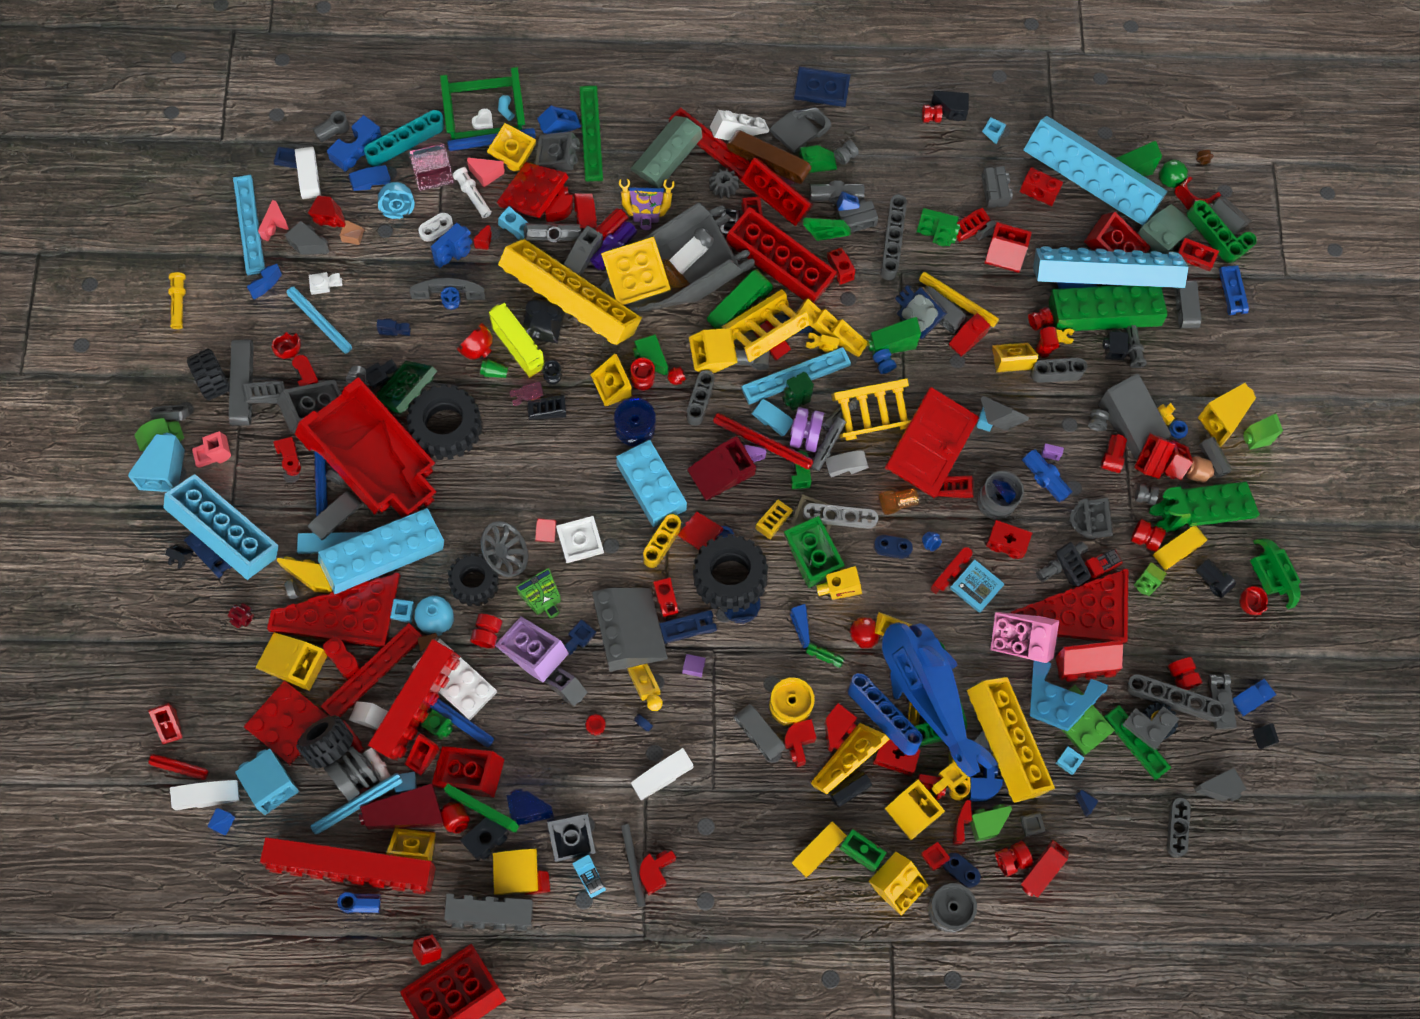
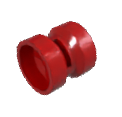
(932, 113)
(1041, 318)

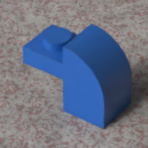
(985, 788)

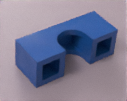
(346, 154)

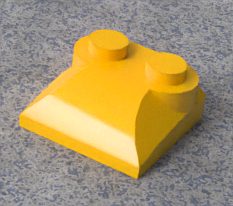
(512, 147)

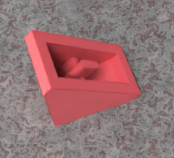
(485, 170)

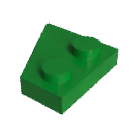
(826, 228)

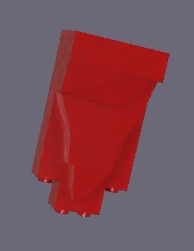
(370, 451)

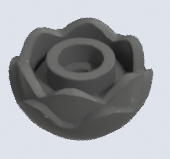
(704, 236)

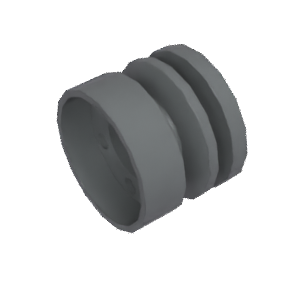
(988, 493)
(351, 773)

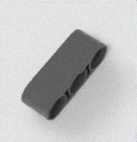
(1188, 305)
(954, 316)
(1065, 365)
(704, 390)
(334, 515)
(759, 732)

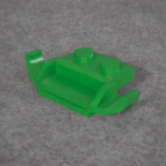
(1276, 572)

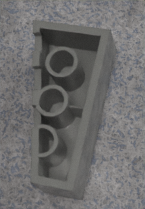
(488, 912)

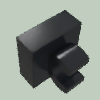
(180, 554)

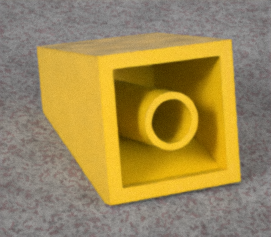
(1226, 412)

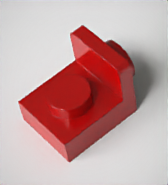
(929, 781)

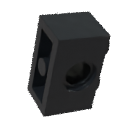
(473, 842)

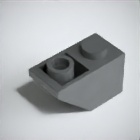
(306, 241)

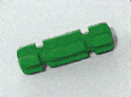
(825, 655)

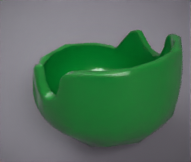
(1173, 173)

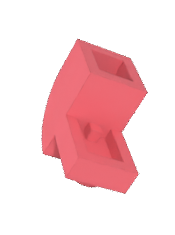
(214, 449)

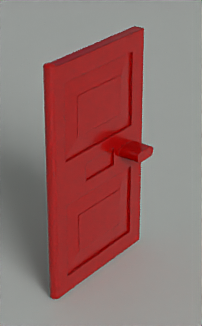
(932, 442)

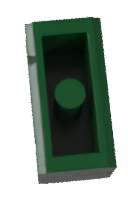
(798, 391)

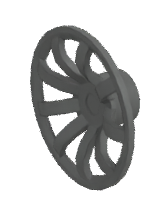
(499, 551)

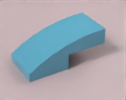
(772, 416)

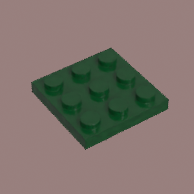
(405, 385)

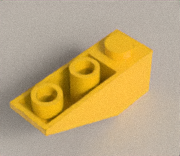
(308, 573)

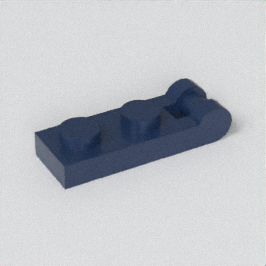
(207, 555)
(687, 627)

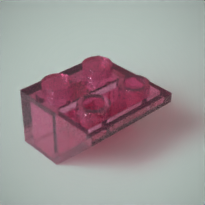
(431, 167)

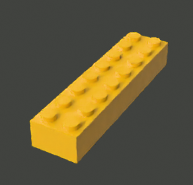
(569, 291)

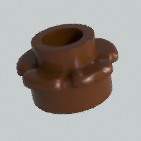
(1204, 157)

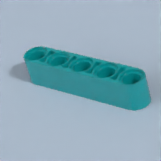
(401, 145)

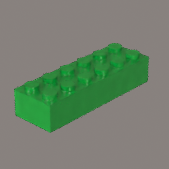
(1107, 307)

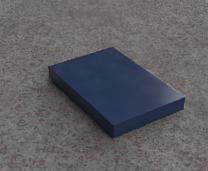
(822, 86)

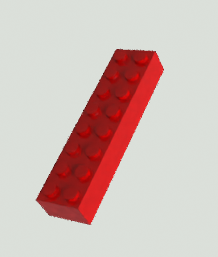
(347, 864)

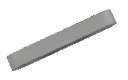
(840, 519)

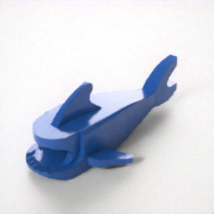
(926, 677)

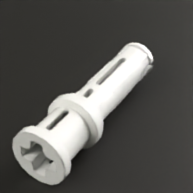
(468, 186)

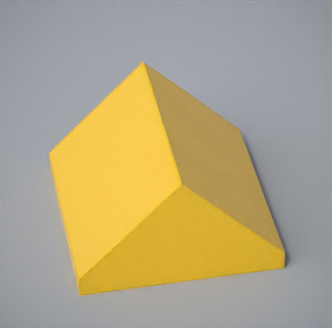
(1014, 357)
(612, 381)
(412, 844)

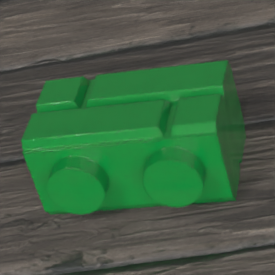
(862, 850)

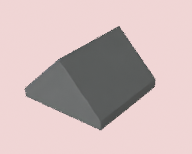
(1230, 215)
(1000, 415)

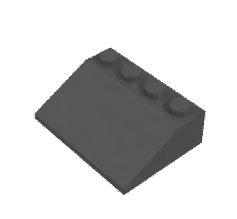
(629, 627)

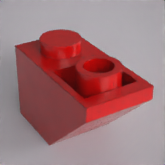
(326, 212)
(837, 725)

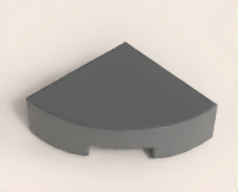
(987, 231)

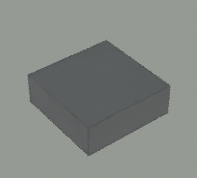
(1032, 824)

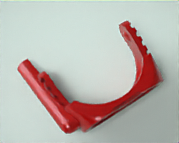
(1187, 198)

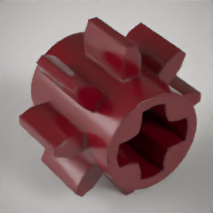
(240, 615)

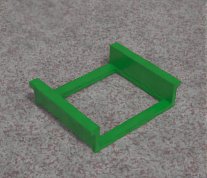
(448, 88)

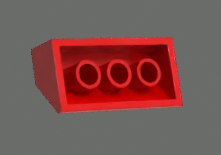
(776, 191)

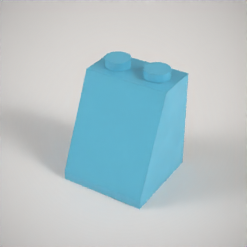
(159, 464)
(266, 781)

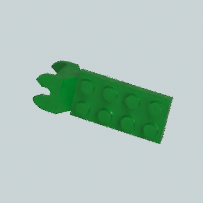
(1205, 505)

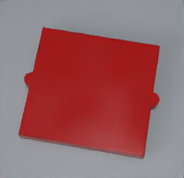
(699, 531)

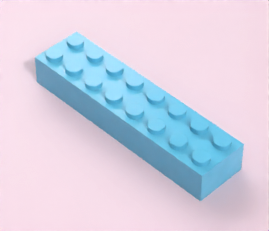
(1095, 170)
(1110, 267)

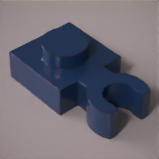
(390, 327)

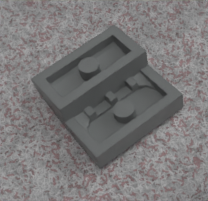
(794, 132)

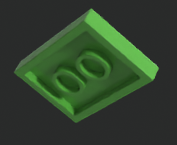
(1089, 729)

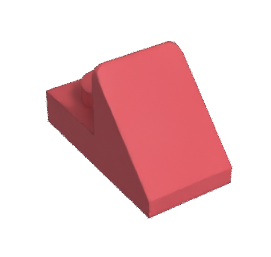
(272, 220)

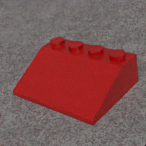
(454, 989)

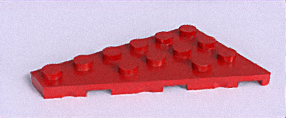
(1089, 611)
(353, 615)

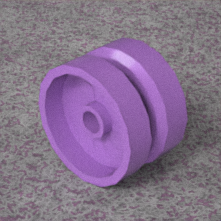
(806, 429)

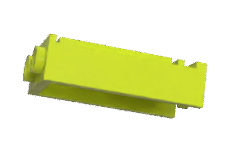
(516, 340)

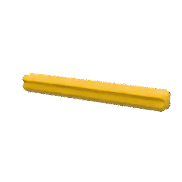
(957, 298)

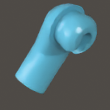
(503, 104)

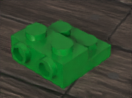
(940, 225)

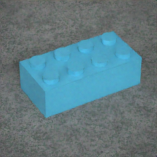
(651, 483)

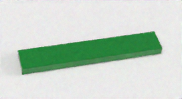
(591, 133)

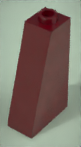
(405, 810)

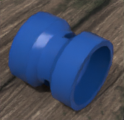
(884, 361)

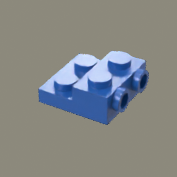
(452, 244)

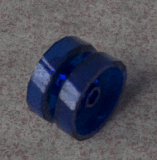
(635, 421)

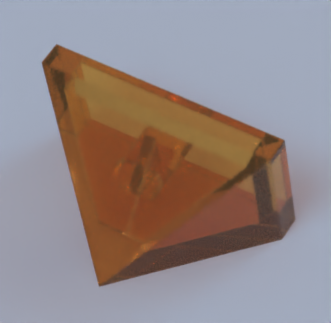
(674, 277)

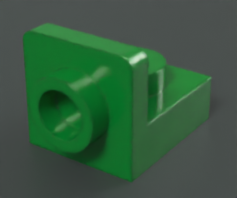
(437, 725)

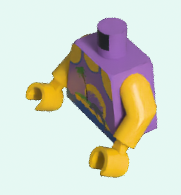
(646, 204)

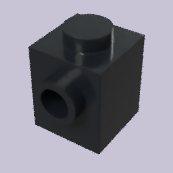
(1116, 345)

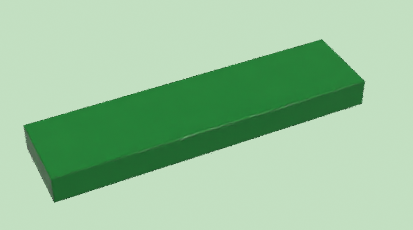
(1149, 758)
(481, 808)

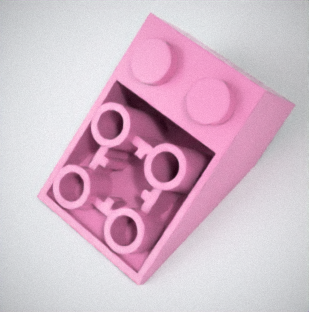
(1025, 636)

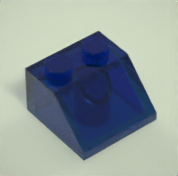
(527, 808)

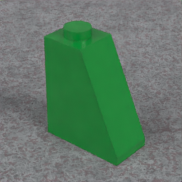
(1143, 159)
(896, 338)

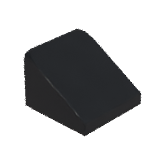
(1266, 736)

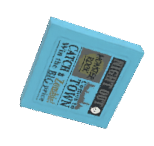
(977, 586)

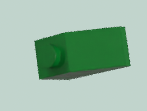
(818, 158)
(650, 349)

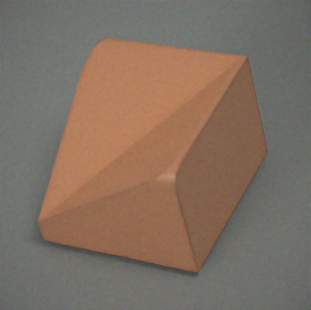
(351, 233)

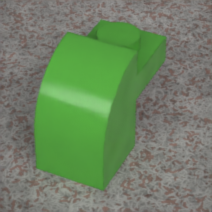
(158, 426)

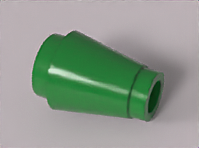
(493, 369)

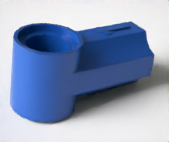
(361, 903)

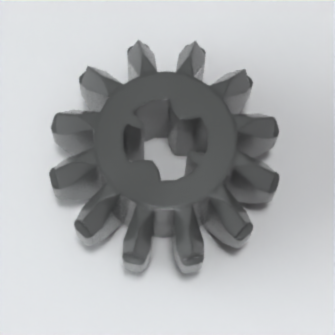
(724, 183)

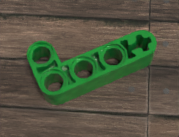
(1219, 229)
(740, 299)

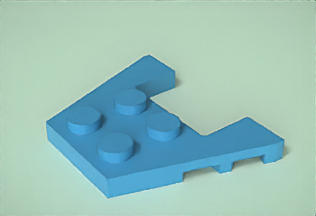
(1058, 705)

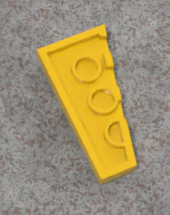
(852, 753)

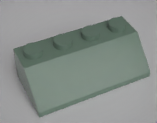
(667, 151)

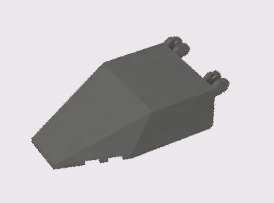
(707, 274)

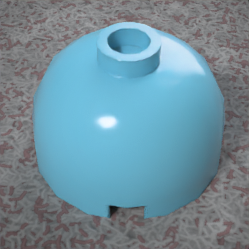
(395, 200)
(434, 615)

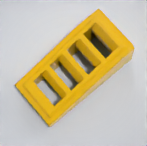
(766, 531)

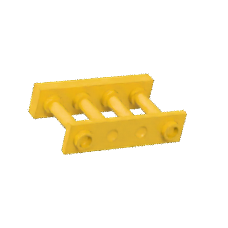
(758, 314)
(879, 392)

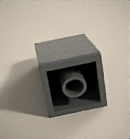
(1133, 413)

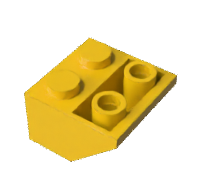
(713, 350)
(914, 809)
(898, 882)

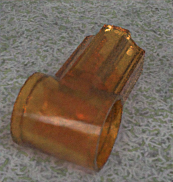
(894, 501)

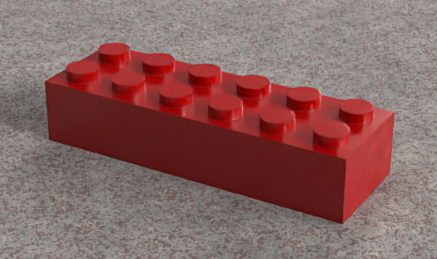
(781, 256)
(415, 700)

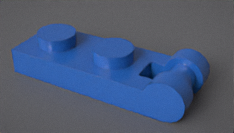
(1233, 290)

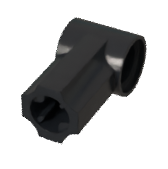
(1219, 582)

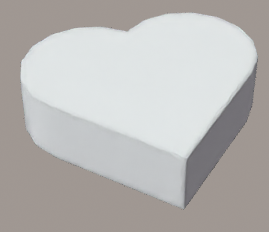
(482, 120)

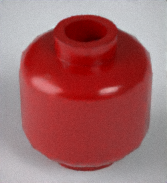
(455, 817)

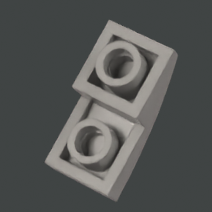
(849, 461)

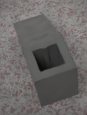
(583, 250)

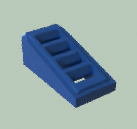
(800, 622)

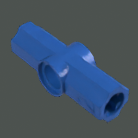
(1047, 475)

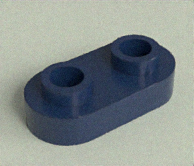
(893, 546)
(961, 870)

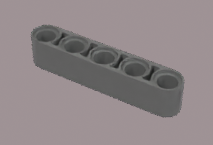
(893, 244)
(240, 373)
(1185, 698)

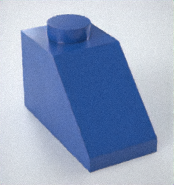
(558, 120)

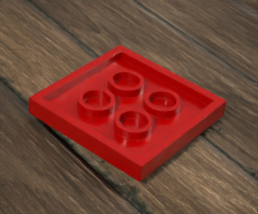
(532, 189)
(283, 721)

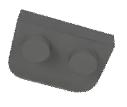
(1092, 518)

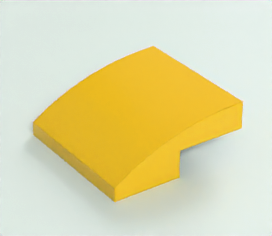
(515, 871)

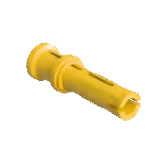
(176, 292)

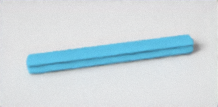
(319, 320)
(354, 805)

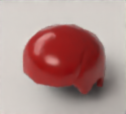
(286, 346)
(1253, 600)
(863, 632)

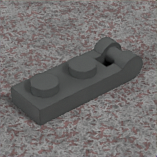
(1225, 696)

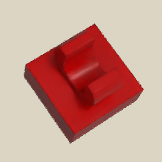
(935, 856)

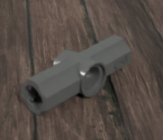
(832, 191)
(541, 231)

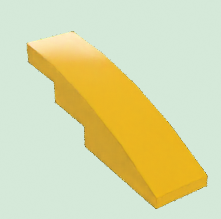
(828, 325)

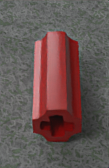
(612, 223)

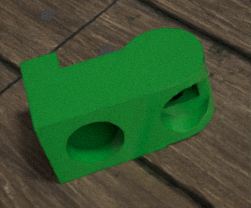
(802, 476)

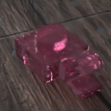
(528, 392)

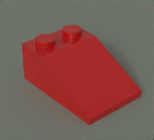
(1115, 234)
(469, 770)

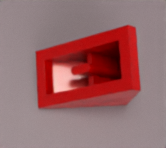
(166, 723)
(422, 754)

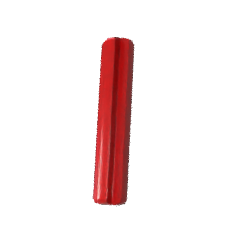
(178, 767)

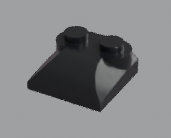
(543, 321)
(571, 836)

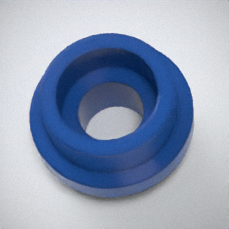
(1180, 425)

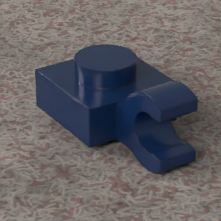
(580, 635)

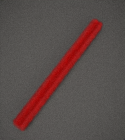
(763, 441)

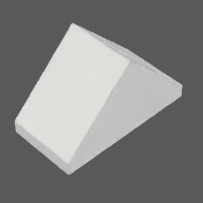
(368, 714)

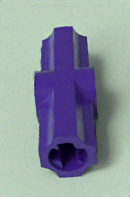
(618, 239)

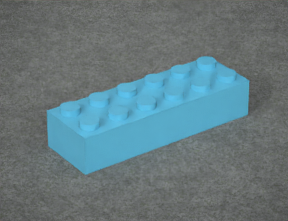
(220, 526)
(380, 551)

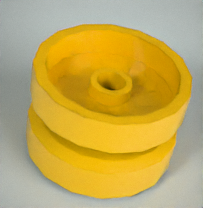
(794, 690)

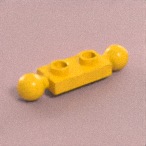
(646, 686)

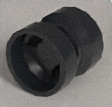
(552, 367)

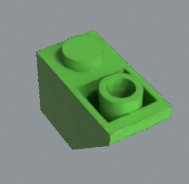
(1150, 579)
(989, 823)

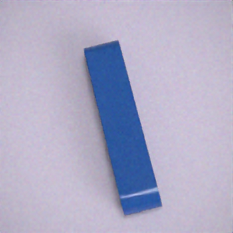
(885, 714)

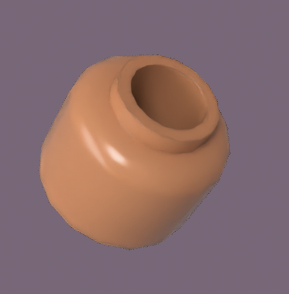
(1200, 470)

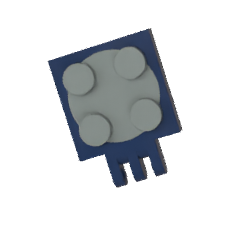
(920, 305)

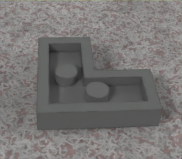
(1151, 731)

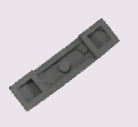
(424, 289)

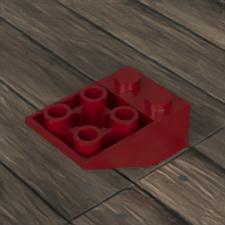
(722, 468)

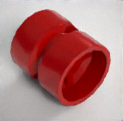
(642, 374)
(1148, 535)
(487, 627)
(1185, 675)
(1016, 857)

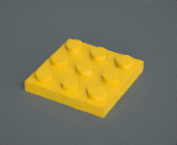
(636, 271)

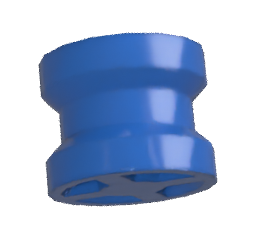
(447, 295)

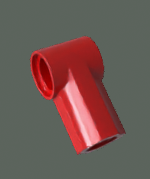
(1047, 342)
(1113, 458)

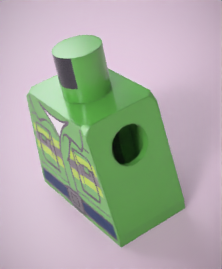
(541, 594)

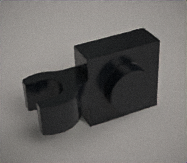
(378, 374)

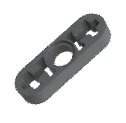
(1173, 811)

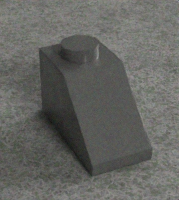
(566, 686)
(1223, 787)

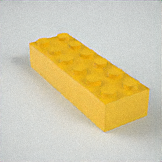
(1010, 739)

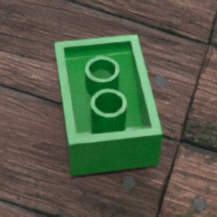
(813, 551)

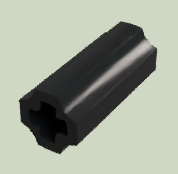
(850, 789)

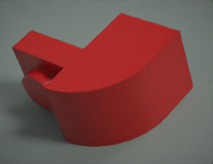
(560, 206)
(798, 735)
(650, 871)

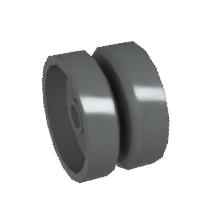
(943, 916)

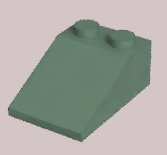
(1166, 230)

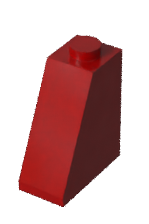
(1044, 869)

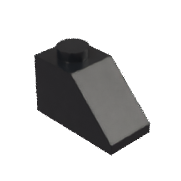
(954, 104)

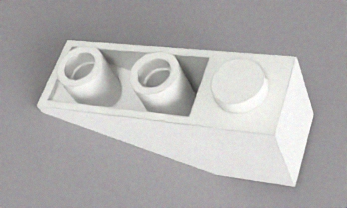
(727, 123)

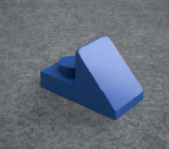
(1253, 697)

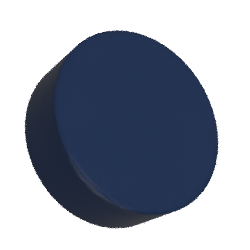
(643, 723)

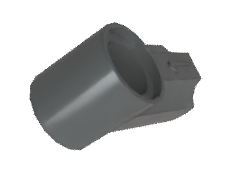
(331, 127)
(759, 363)

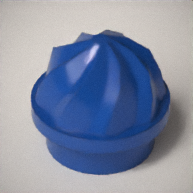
(931, 541)

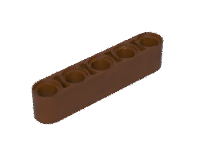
(775, 158)

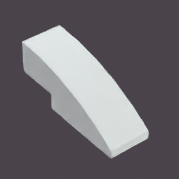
(662, 774)
(204, 794)

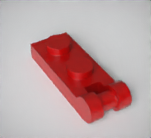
(952, 570)

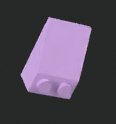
(532, 648)

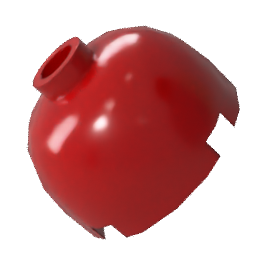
(477, 343)

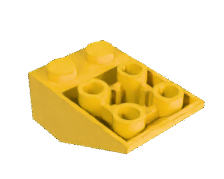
(292, 660)

